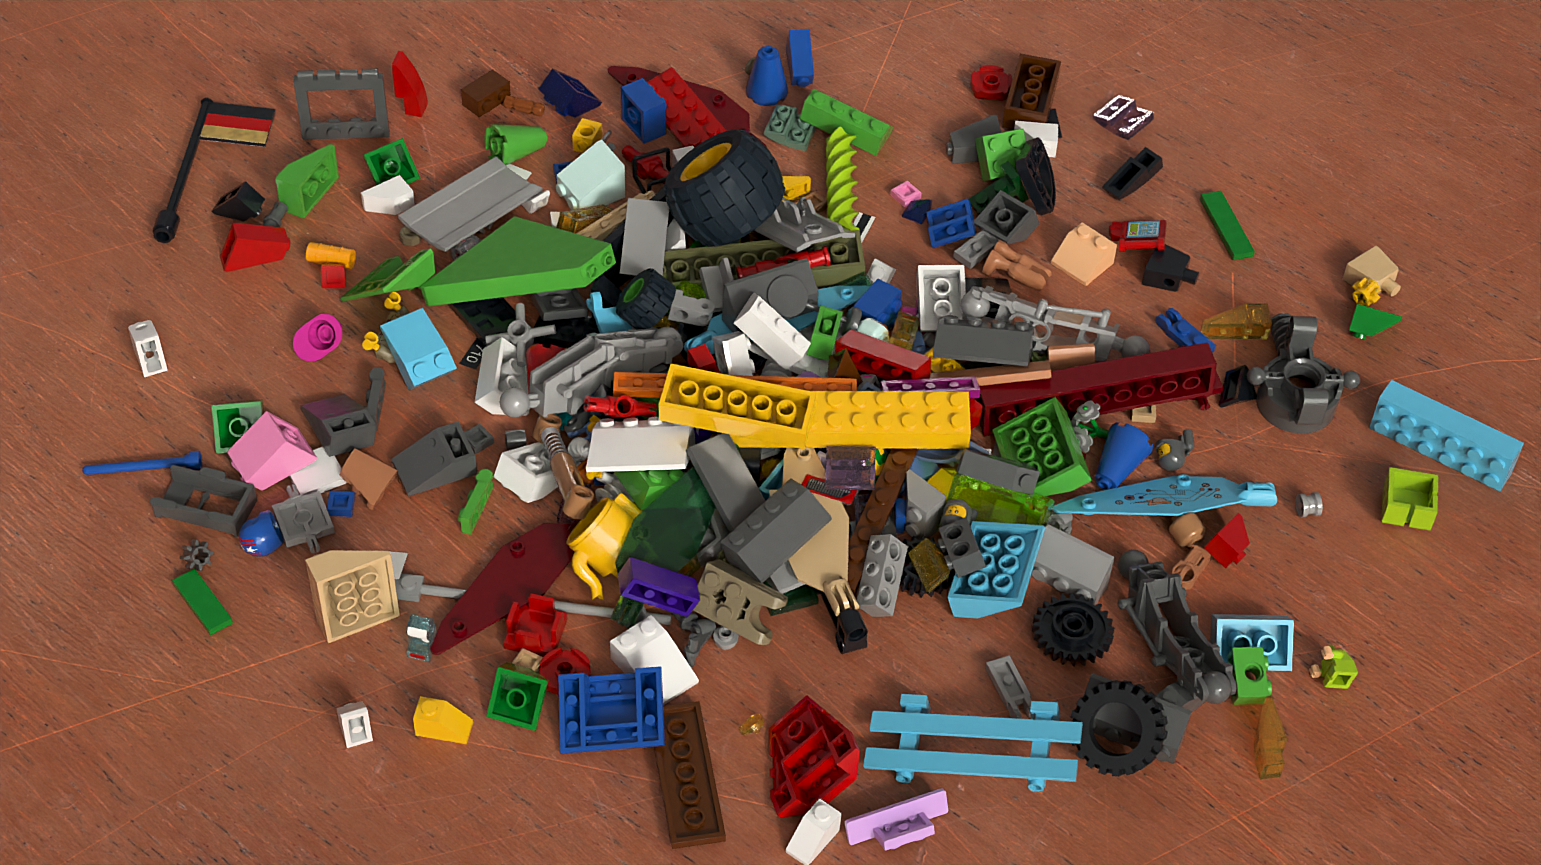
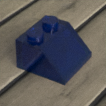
(568, 94)

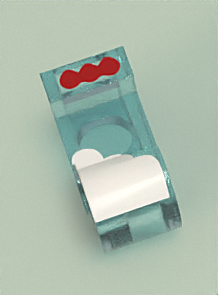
(420, 635)

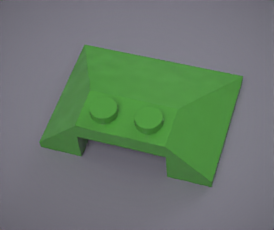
(395, 276)

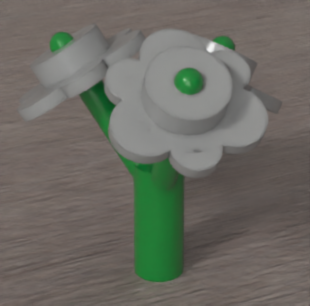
(1086, 413)

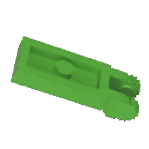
(476, 501)

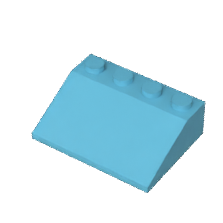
(1009, 561)

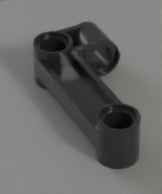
(850, 628)

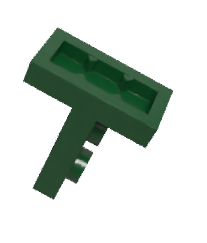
(1009, 183)

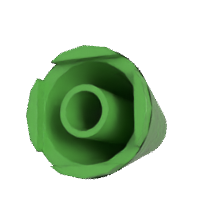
(513, 141)

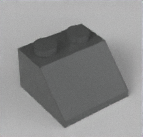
(1007, 219)

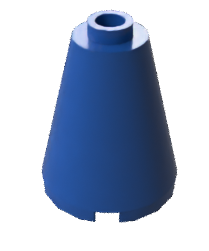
(767, 78)
(1121, 455)

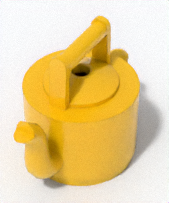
(600, 538)

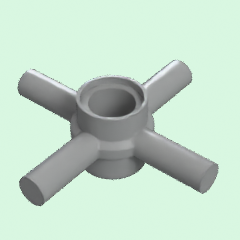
(522, 341)

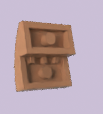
(1070, 356)

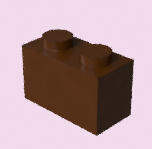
(485, 93)

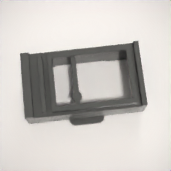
(211, 482)

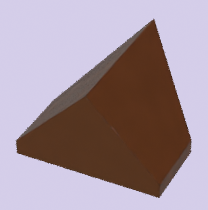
(841, 366)

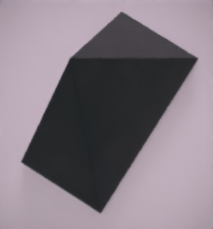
(1237, 387)

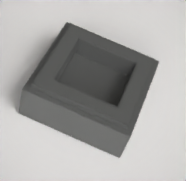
(479, 438)

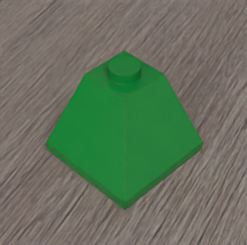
(390, 162)
(1371, 321)
(233, 421)
(517, 696)

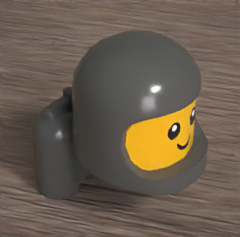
(1173, 452)
(956, 510)

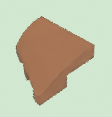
(367, 476)

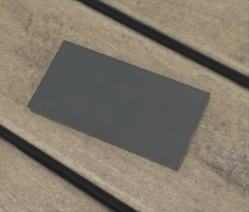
(726, 479)

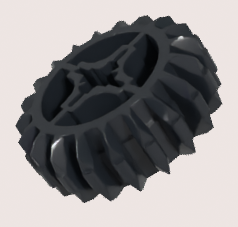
(910, 579)

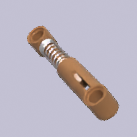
(575, 494)

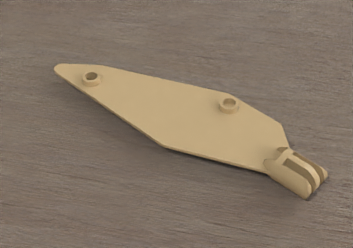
(824, 557)

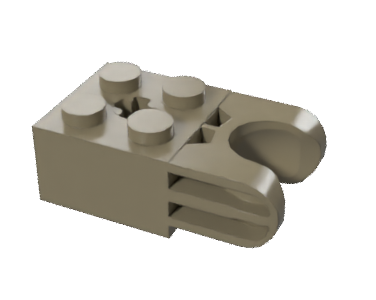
(735, 601)

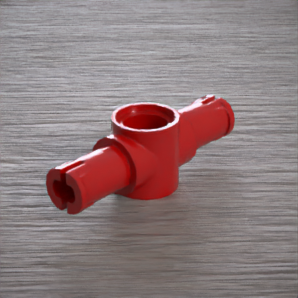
(648, 166)
(609, 406)

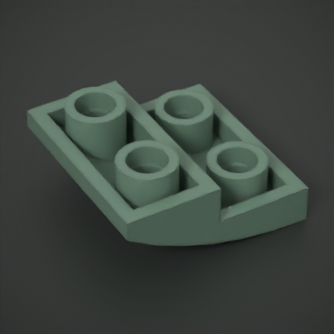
(788, 129)

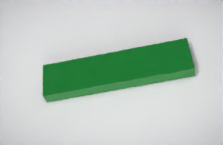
(1227, 225)

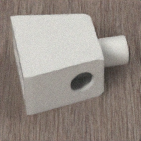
(144, 339)

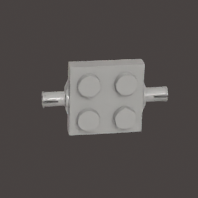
(303, 519)

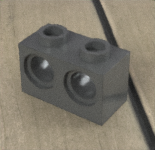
(961, 548)

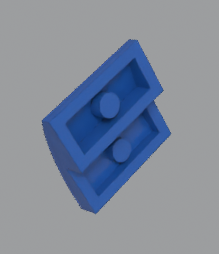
(951, 223)

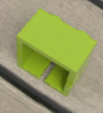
(1410, 498)

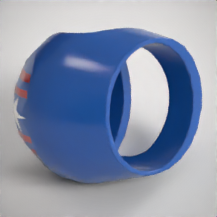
(260, 535)

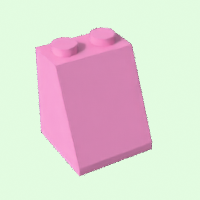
(270, 452)

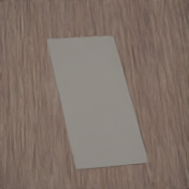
(644, 236)

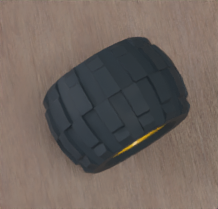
(724, 188)

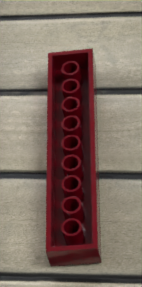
(1111, 384)

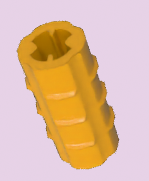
(330, 254)

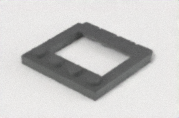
(346, 80)

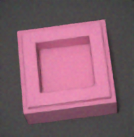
(905, 193)

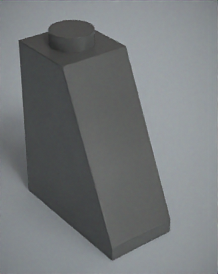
(962, 142)

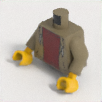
(378, 342)

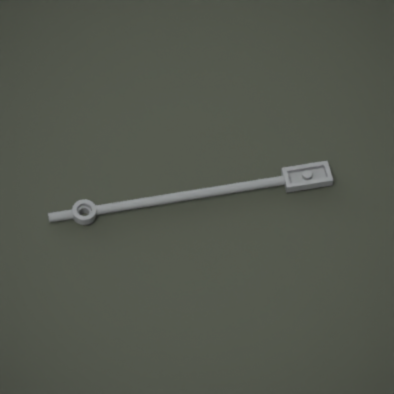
(411, 587)

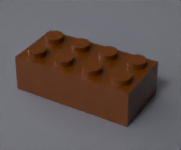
(1031, 90)

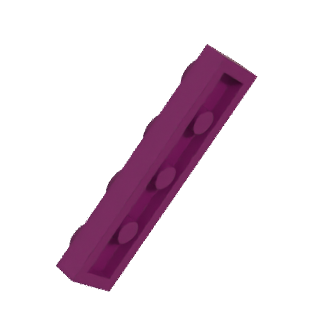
(953, 384)

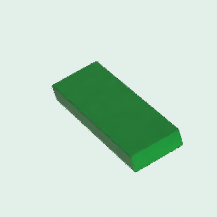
(202, 601)

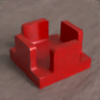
(535, 626)

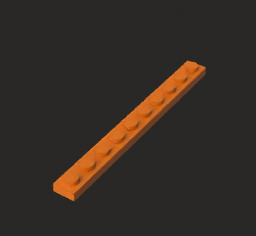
(652, 384)

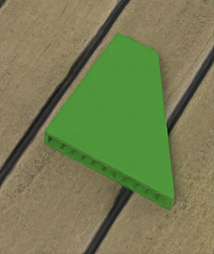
(520, 261)

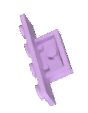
(899, 822)

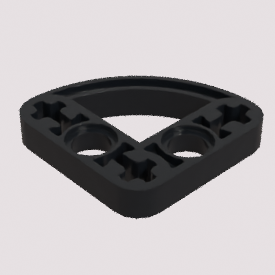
(1039, 187)

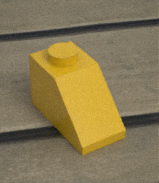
(441, 721)

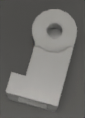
(691, 310)

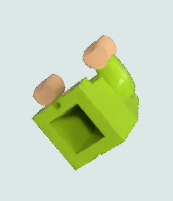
(1337, 668)

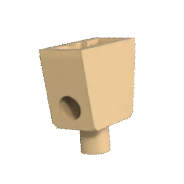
(1373, 265)

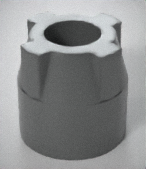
(515, 439)

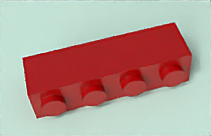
(883, 358)

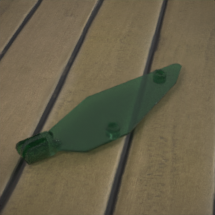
(666, 534)

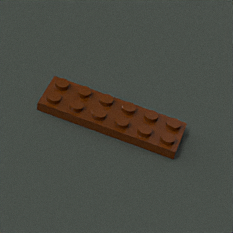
(688, 779)

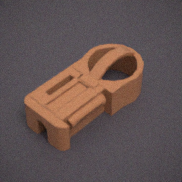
(1193, 565)

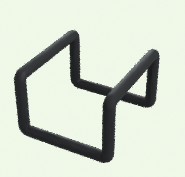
(641, 156)

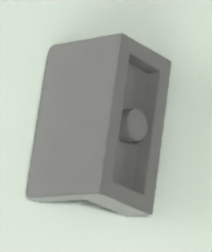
(713, 282)

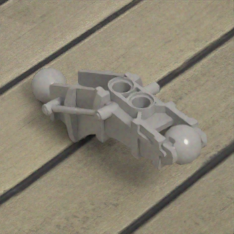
(977, 305)
(581, 369)

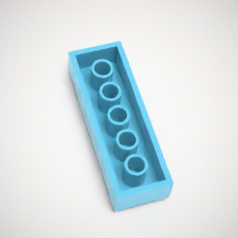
(1446, 435)

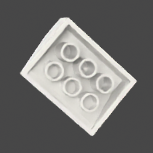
(639, 445)

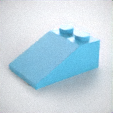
(417, 349)

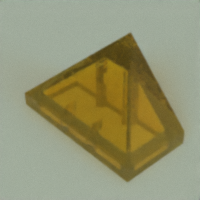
(929, 564)

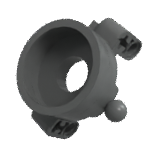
(1295, 407)

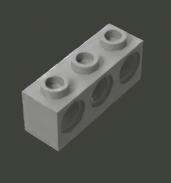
(881, 575)

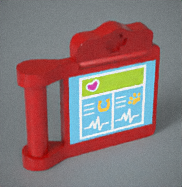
(1139, 234)

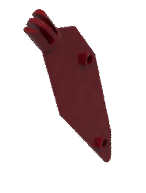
(719, 104)
(515, 572)

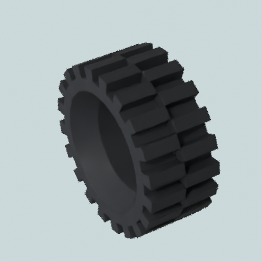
(1149, 714)

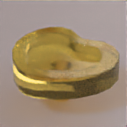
(752, 724)

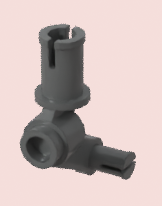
(701, 632)

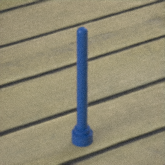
(191, 461)

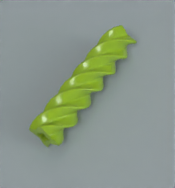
(839, 179)

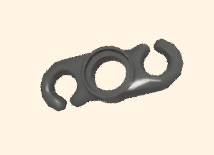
(578, 420)

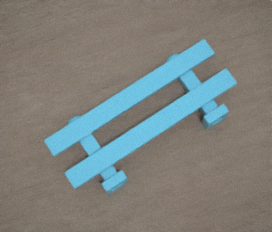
(917, 720)

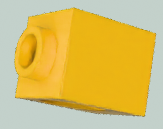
(586, 135)

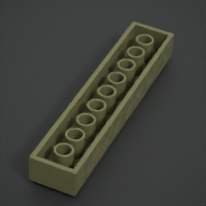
(844, 254)

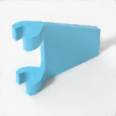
(606, 318)

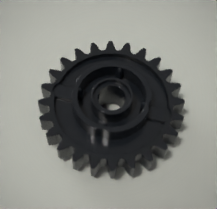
(1055, 625)

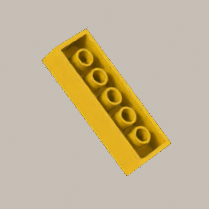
(737, 406)

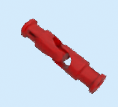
(815, 259)

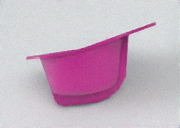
(317, 337)

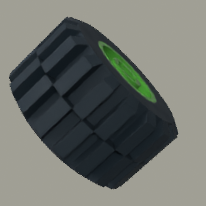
(645, 299)

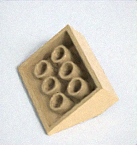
(352, 591)

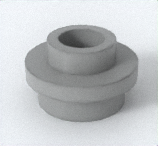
(722, 641)

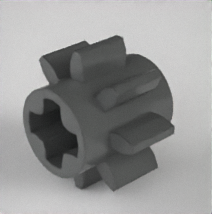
(198, 561)

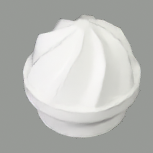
(579, 448)

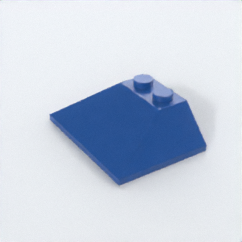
(611, 711)

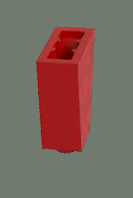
(253, 245)

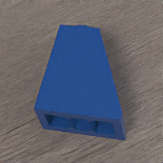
(800, 57)

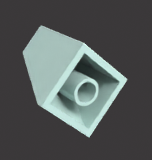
(592, 178)

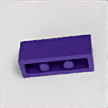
(658, 587)

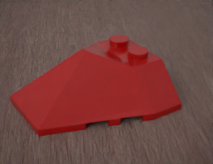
(811, 758)

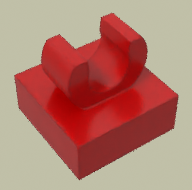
(333, 275)

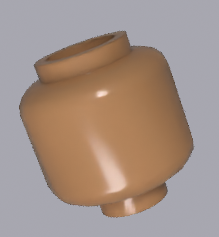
(1187, 529)

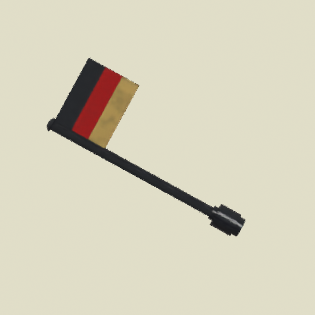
(214, 123)

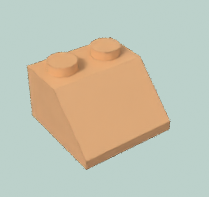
(1084, 254)

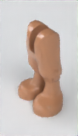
(1020, 269)

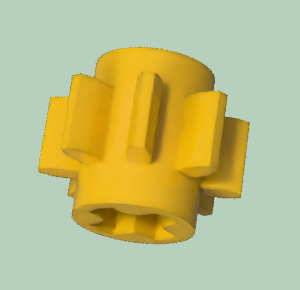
(1366, 292)

